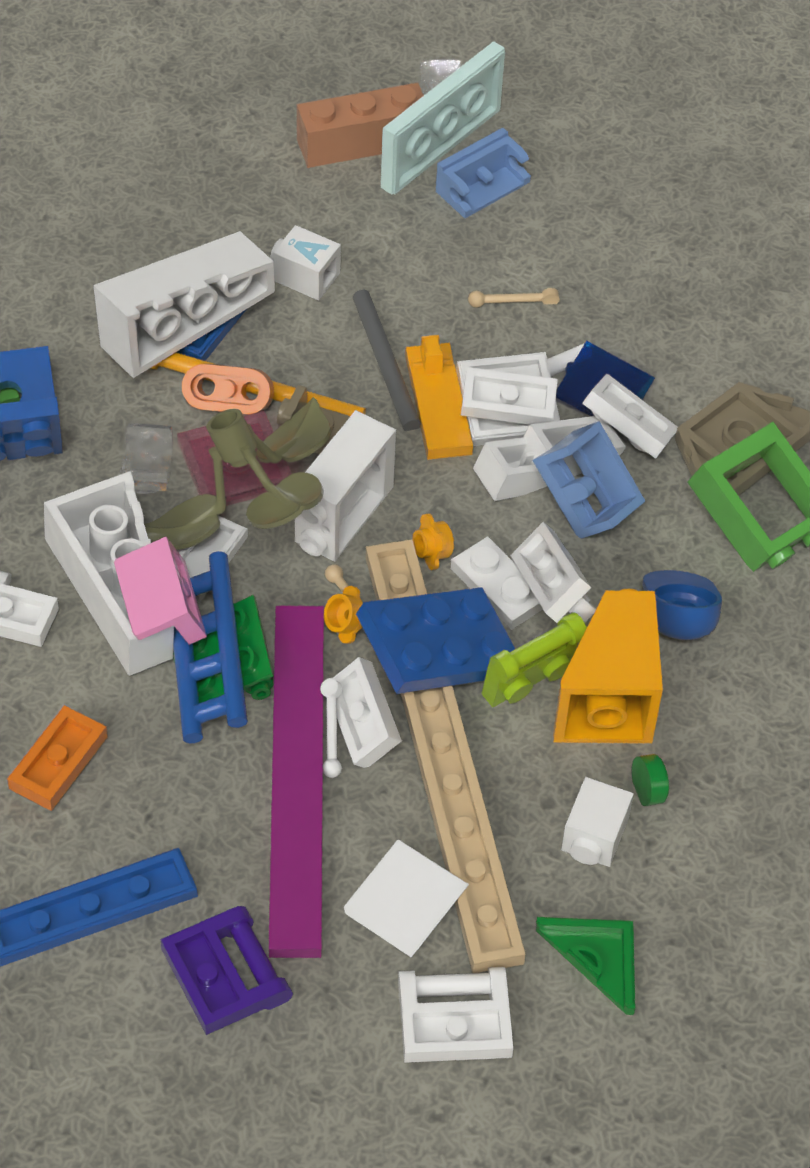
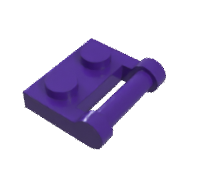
(212, 979)

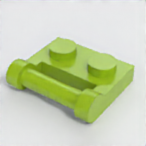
(514, 673)

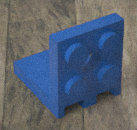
(33, 422)

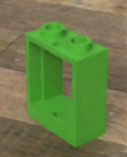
(731, 513)

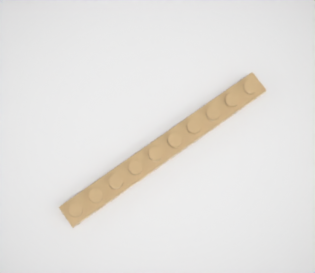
(453, 788)

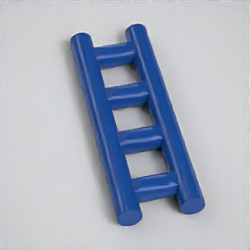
(226, 661)

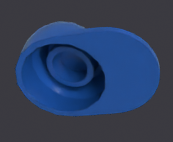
(685, 603)

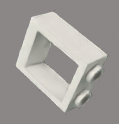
(350, 485)

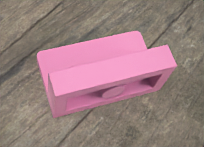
(159, 592)

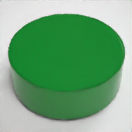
(650, 779)

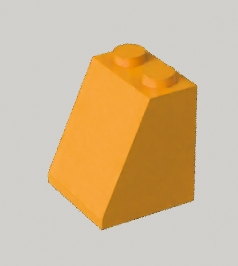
(614, 675)

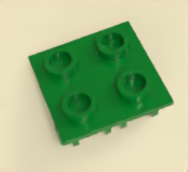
(253, 651)

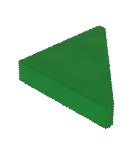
(599, 951)

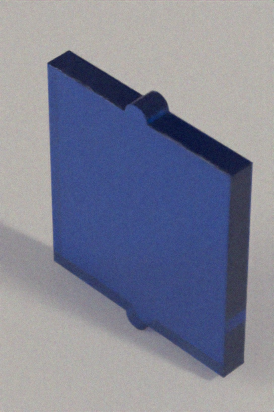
(588, 370)

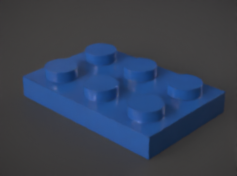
(434, 638)

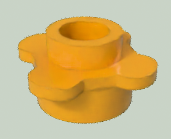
(433, 541)
(341, 614)

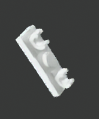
(553, 575)

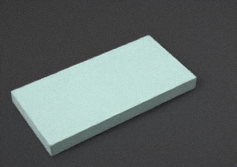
(442, 118)

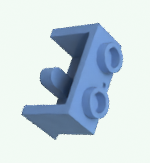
(603, 476)

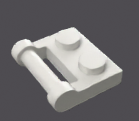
(455, 1028)

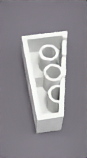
(179, 299)
(87, 536)

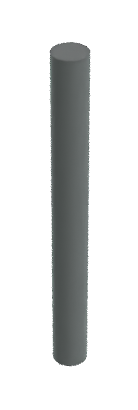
(386, 360)

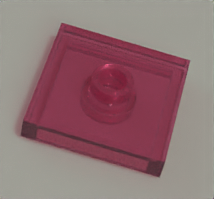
(239, 482)

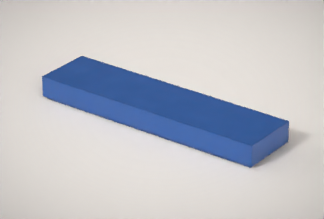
(94, 905)

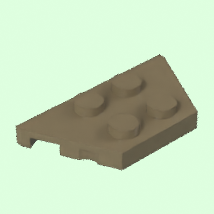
(735, 417)

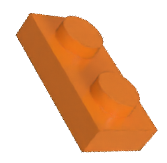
(57, 758)

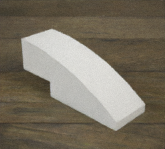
(508, 465)

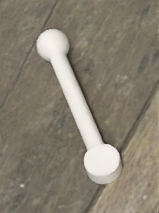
(331, 690)

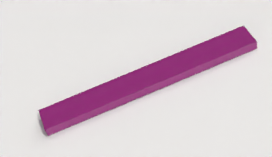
(297, 784)

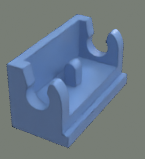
(482, 173)

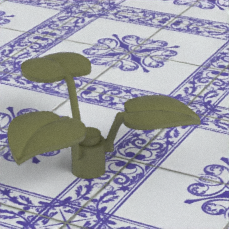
(236, 444)

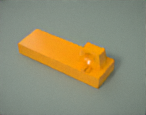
(438, 399)

